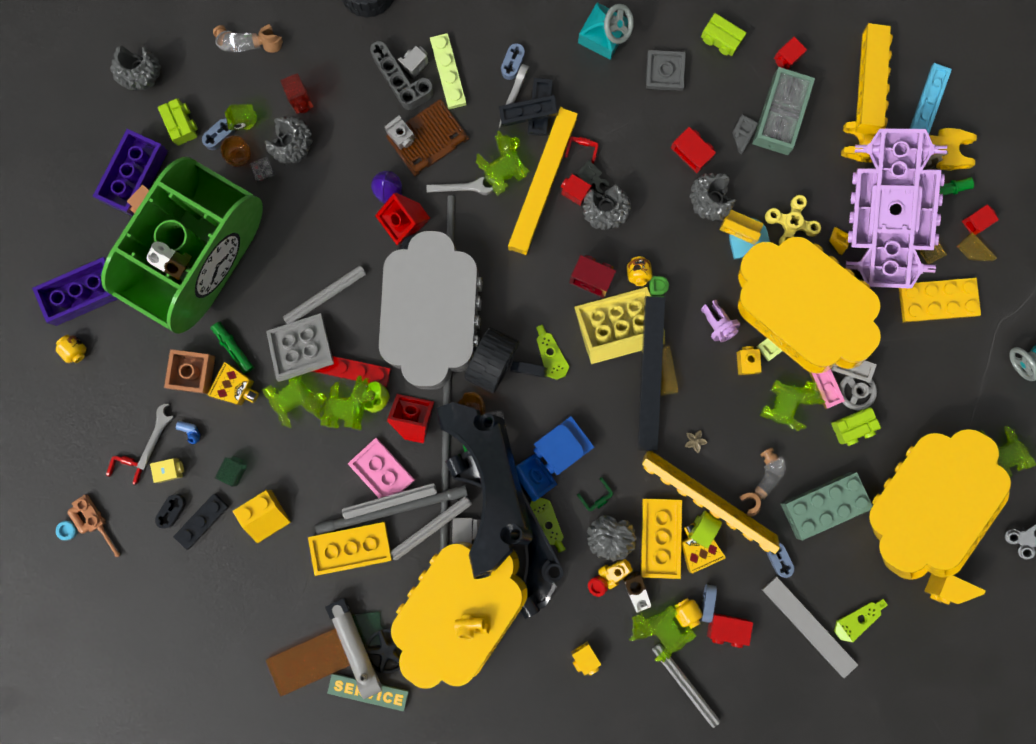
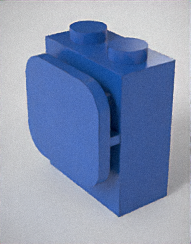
(563, 446)

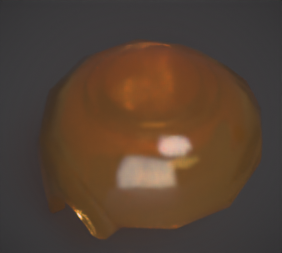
(235, 151)
(474, 401)

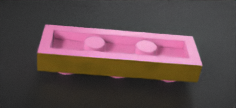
(827, 388)

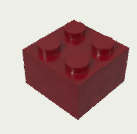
(592, 275)

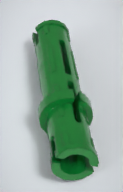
(230, 345)

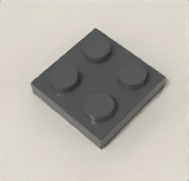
(665, 70)

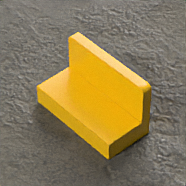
(742, 227)

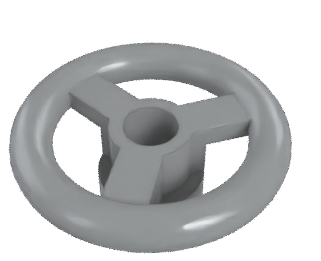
(865, 390)

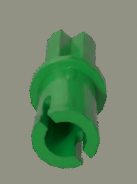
(956, 186)

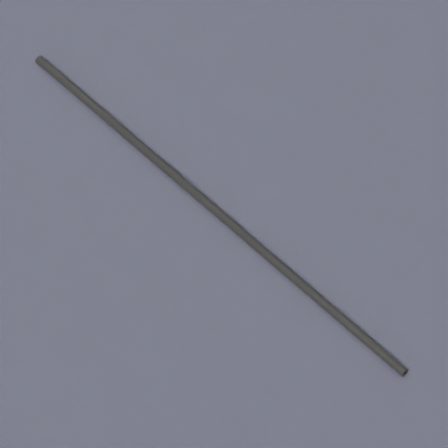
(446, 398)

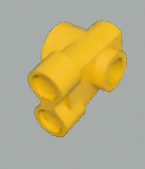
(613, 574)
(468, 625)

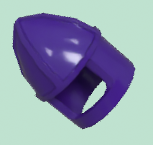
(386, 184)

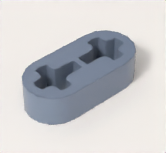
(508, 60)
(218, 134)
(784, 557)
(708, 603)

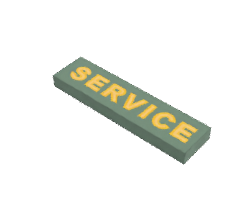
(347, 687)

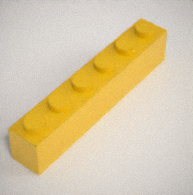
(873, 79)

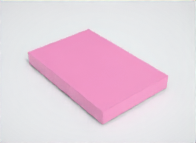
(380, 470)

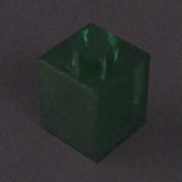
(231, 471)

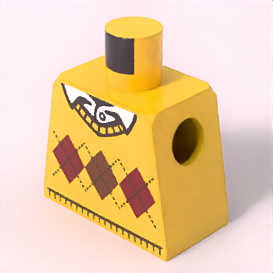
(233, 386)
(696, 555)

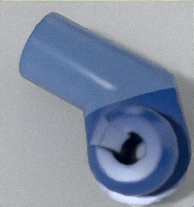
(191, 430)

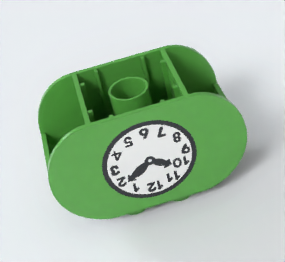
(192, 214)

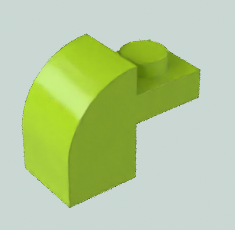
(705, 529)

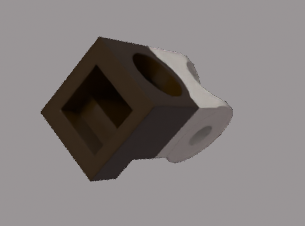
(168, 260)
(637, 591)

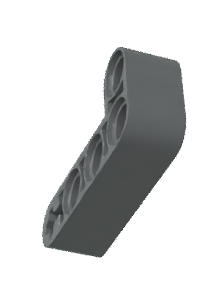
(396, 75)

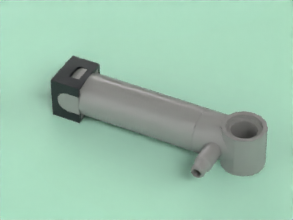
(366, 678)

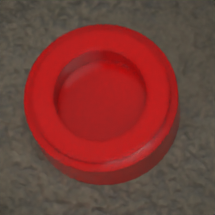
(598, 586)

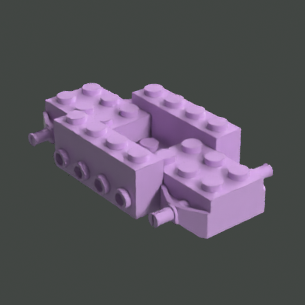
(898, 179)

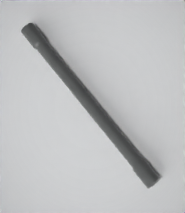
(451, 494)

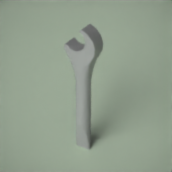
(520, 79)
(476, 186)
(161, 422)

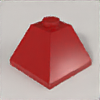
(401, 217)
(411, 417)

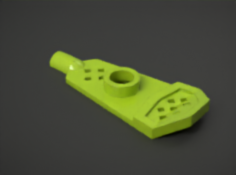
(554, 360)
(548, 515)
(853, 625)

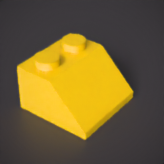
(262, 516)
(951, 590)

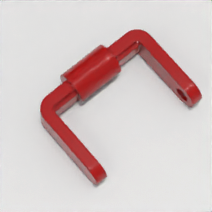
(582, 141)
(125, 460)

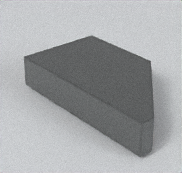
(743, 132)

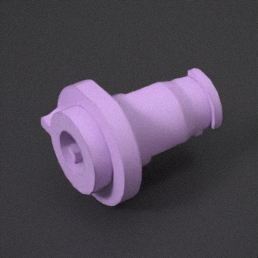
(724, 328)

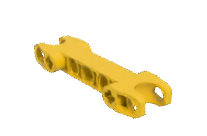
(947, 136)

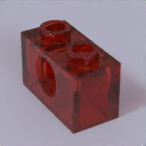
(297, 93)

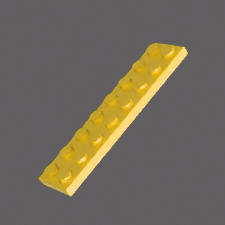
(704, 497)

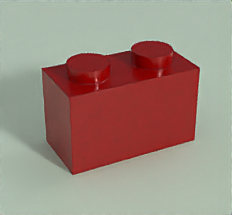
(693, 149)
(730, 629)

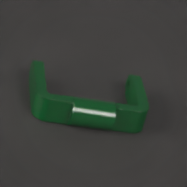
(600, 502)

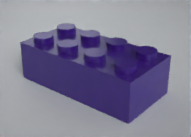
(132, 165)
(73, 293)

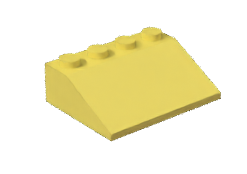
(613, 325)

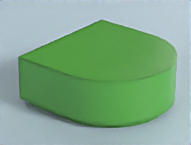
(658, 286)

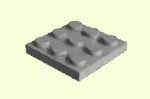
(299, 347)

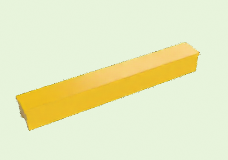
(542, 181)

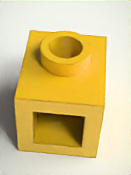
(748, 361)
(585, 659)

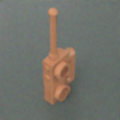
(93, 519)

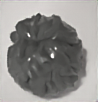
(135, 71)
(292, 140)
(709, 196)
(607, 210)
(610, 538)

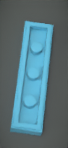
(931, 97)

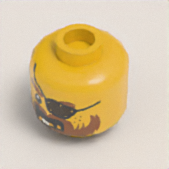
(639, 271)
(70, 349)

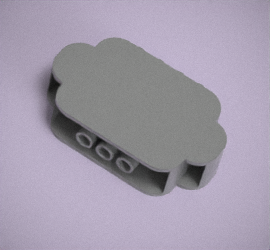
(430, 310)

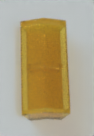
(668, 378)

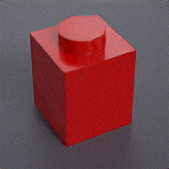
(790, 54)
(575, 189)
(980, 219)

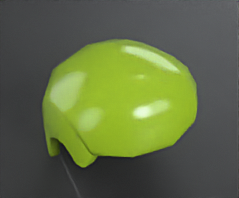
(381, 398)

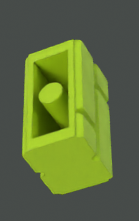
(723, 35)
(178, 122)
(855, 426)

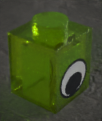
(240, 116)

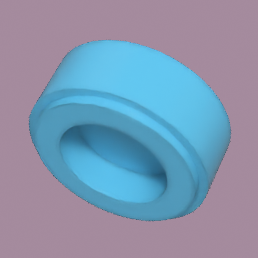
(66, 530)

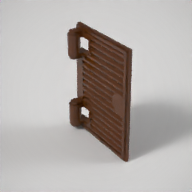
(432, 137)

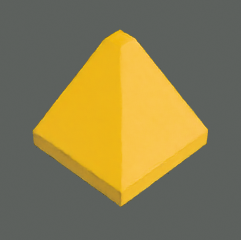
(839, 240)

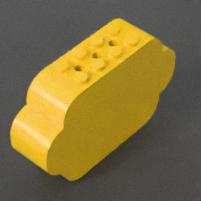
(808, 305)
(939, 504)
(444, 594)

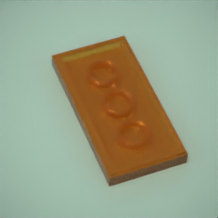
(307, 662)

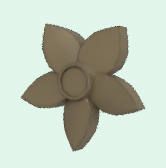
(695, 441)

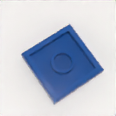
(535, 477)

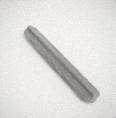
(324, 295)
(389, 501)
(430, 528)
(688, 688)

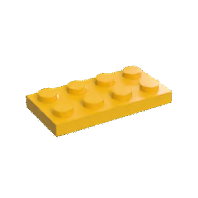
(940, 300)
(661, 538)
(349, 548)

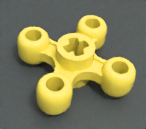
(795, 214)

